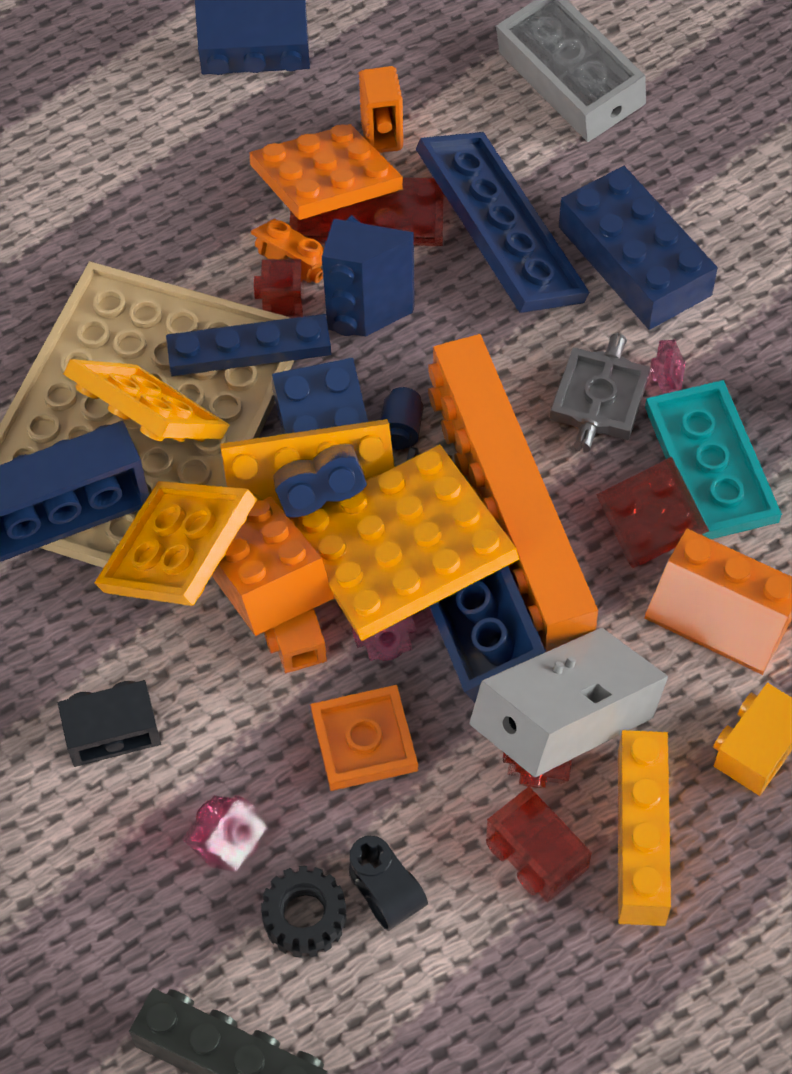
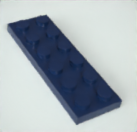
(502, 222)

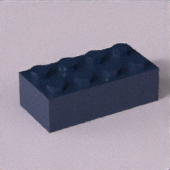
(637, 247)
(69, 489)

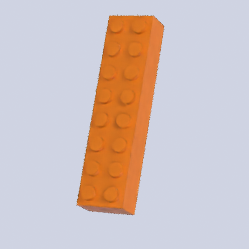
(511, 487)

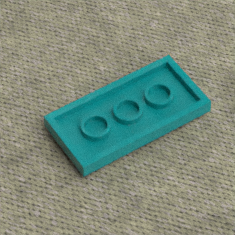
(714, 458)

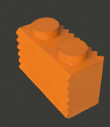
(381, 108)

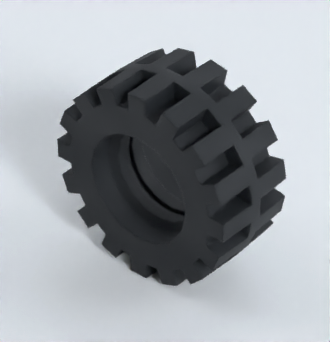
(299, 884)

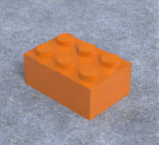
(271, 570)

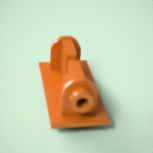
(280, 241)

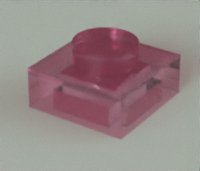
(668, 367)

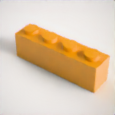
(643, 829)

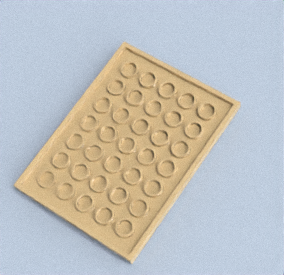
(126, 321)

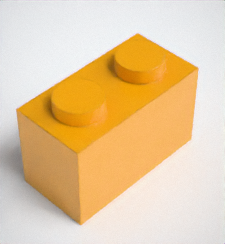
(759, 741)

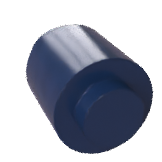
(404, 413)

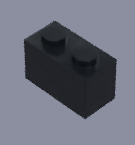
(108, 722)

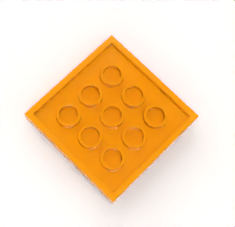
(405, 542)

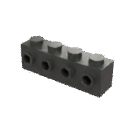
(210, 1042)

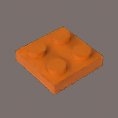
(364, 737)

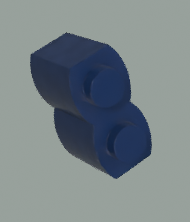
(308, 484)

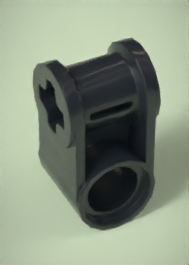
(389, 888)

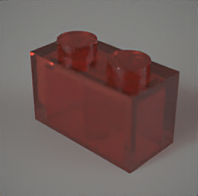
(537, 845)

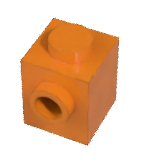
(298, 642)

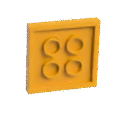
(146, 400)
(176, 542)

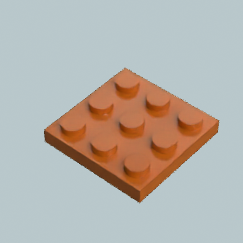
(325, 171)

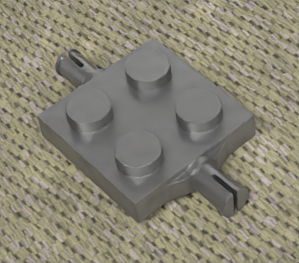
(600, 393)

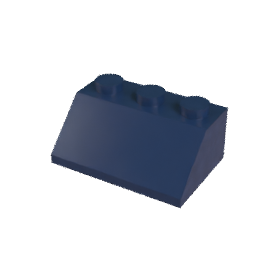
(252, 35)
(367, 277)
(486, 629)

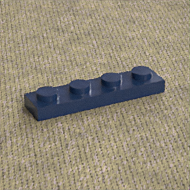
(248, 345)

